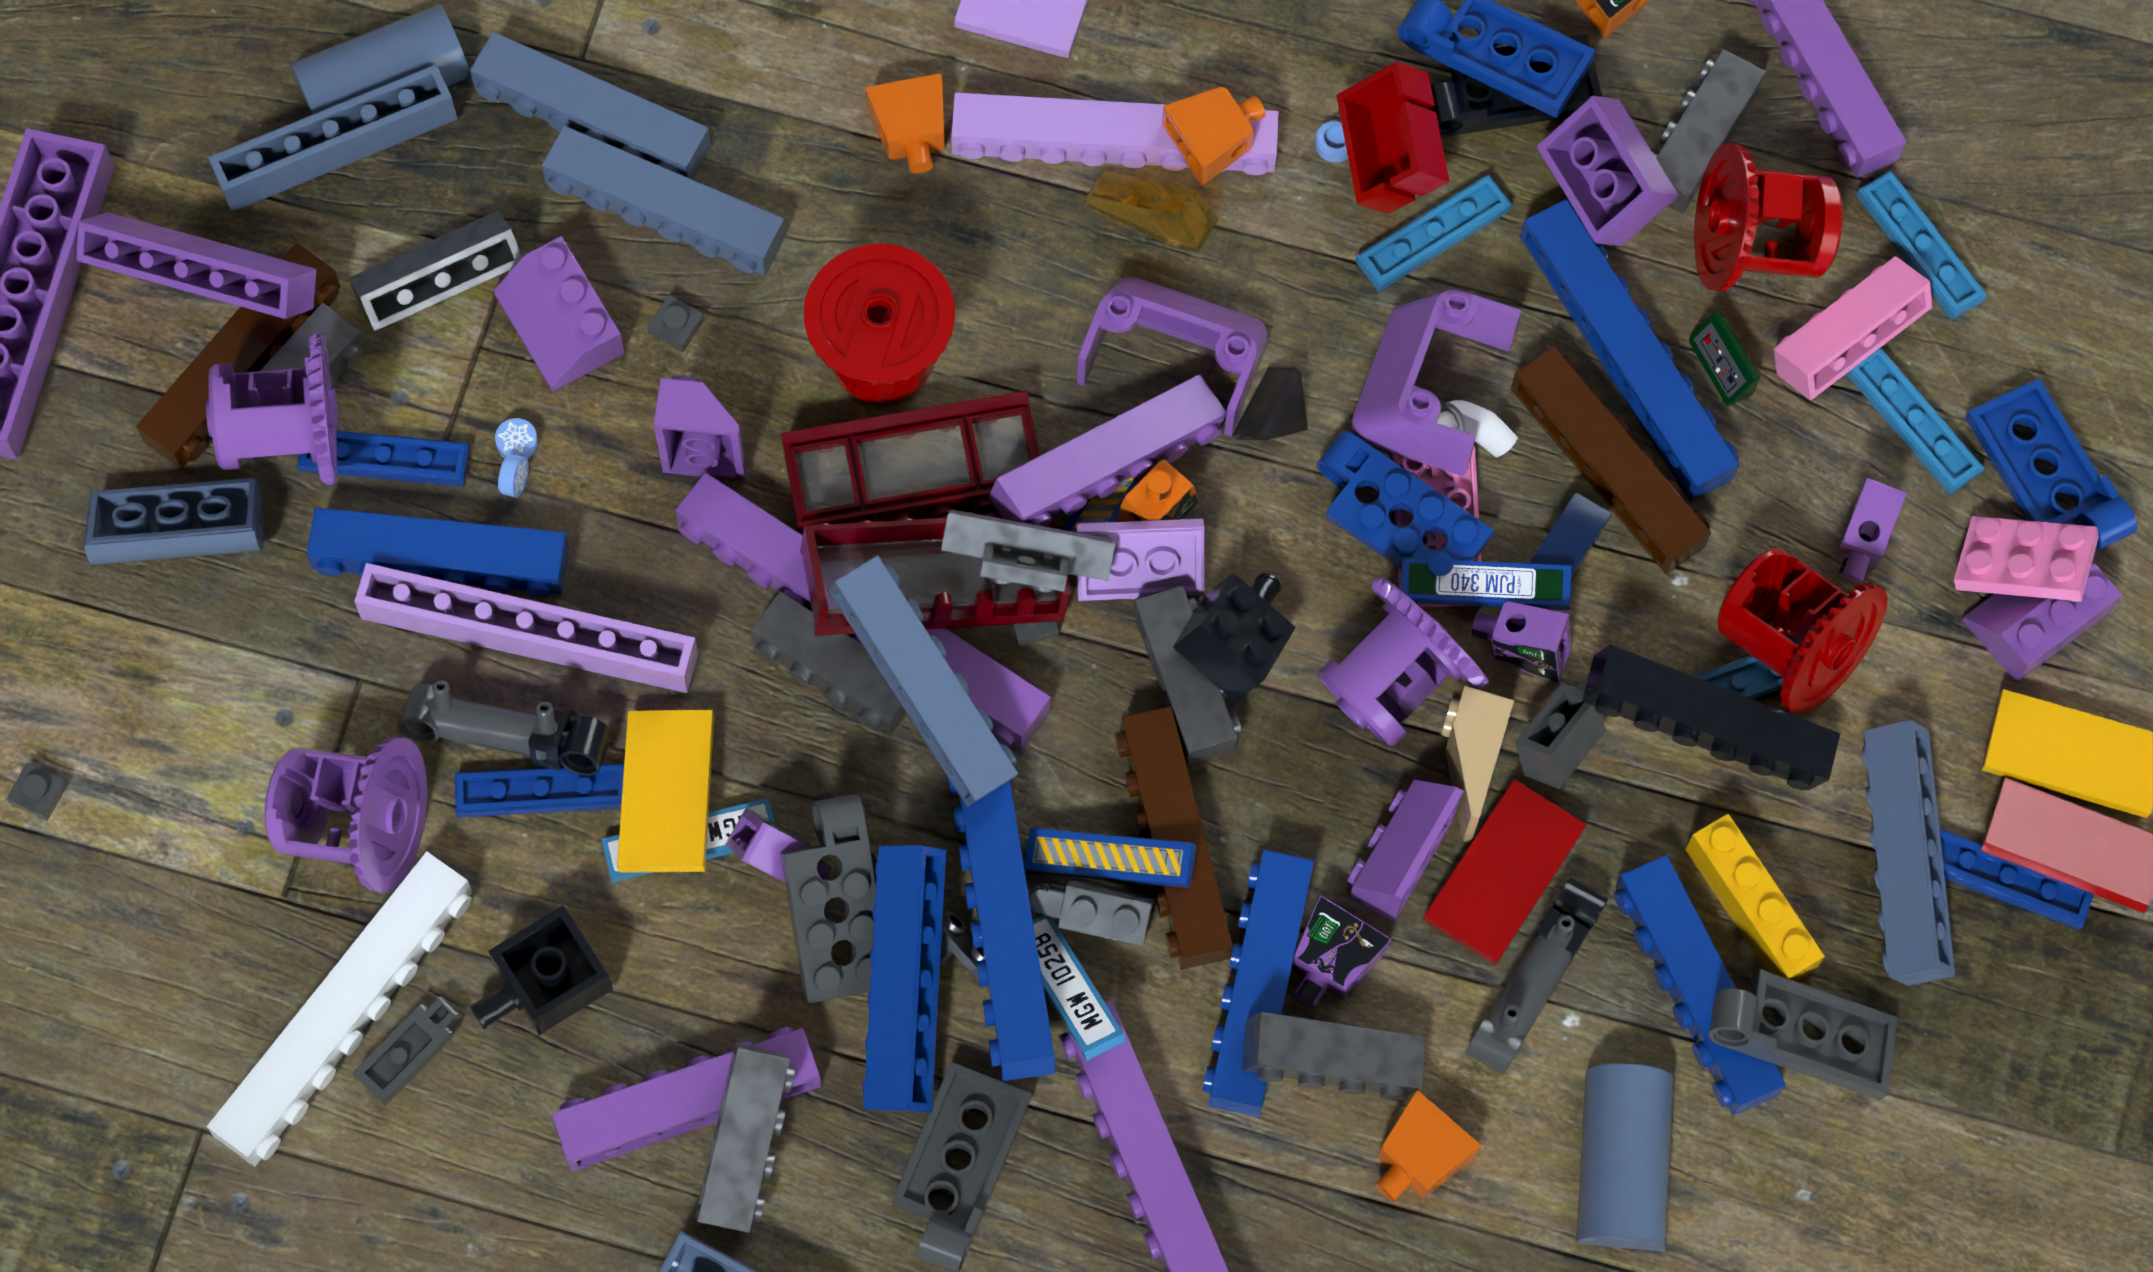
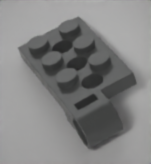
(843, 833)
(1740, 1026)
(953, 1230)

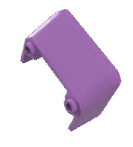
(1234, 336)
(1403, 416)

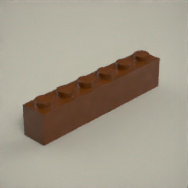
(248, 340)
(1611, 459)
(1171, 814)

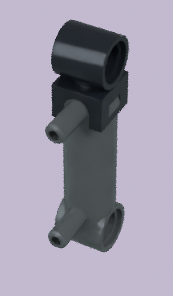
(544, 736)
(1536, 976)

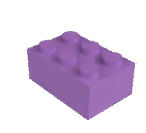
(1607, 171)

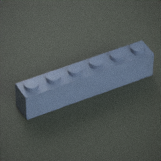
(587, 104)
(333, 138)
(664, 201)
(923, 680)
(1908, 853)

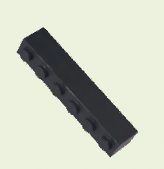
(1710, 718)

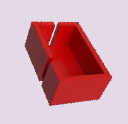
(1392, 138)

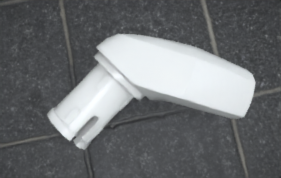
(1478, 421)

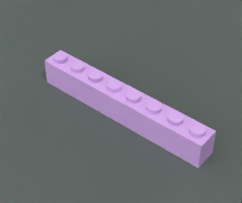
(1085, 133)
(526, 628)

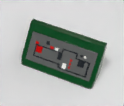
(1724, 359)

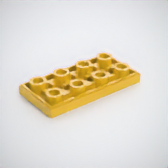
(2071, 753)
(666, 791)

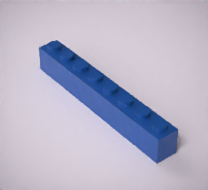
(1630, 351)
(1005, 934)

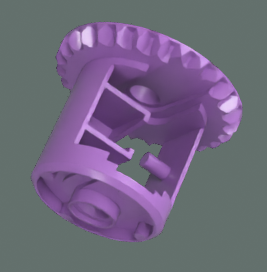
(275, 412)
(1397, 667)
(380, 790)

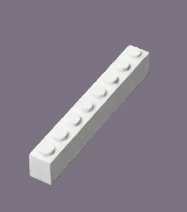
(341, 1009)

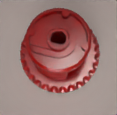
(1739, 197)
(879, 320)
(1824, 620)

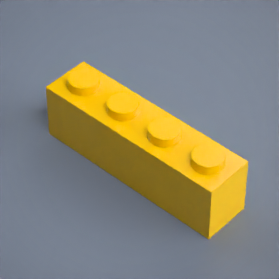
(1753, 900)

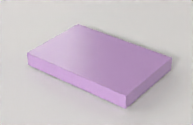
(1035, 24)
(1148, 559)

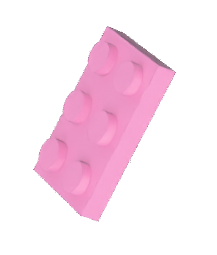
(2026, 558)

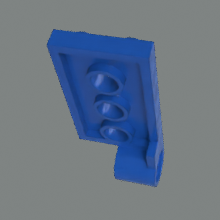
(1434, 33)
(2053, 440)
(1356, 464)

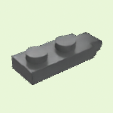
(407, 1049)

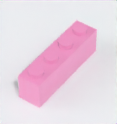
(1852, 328)

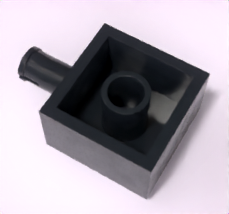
(1236, 634)
(545, 973)

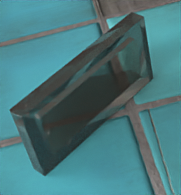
(1275, 407)

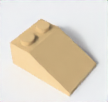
(1475, 737)

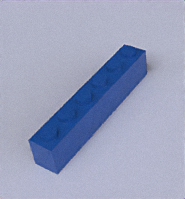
(440, 549)
(1692, 974)
(1261, 975)
(904, 979)

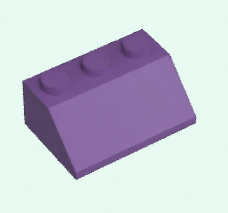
(558, 315)
(696, 432)
(2030, 630)
(1404, 847)

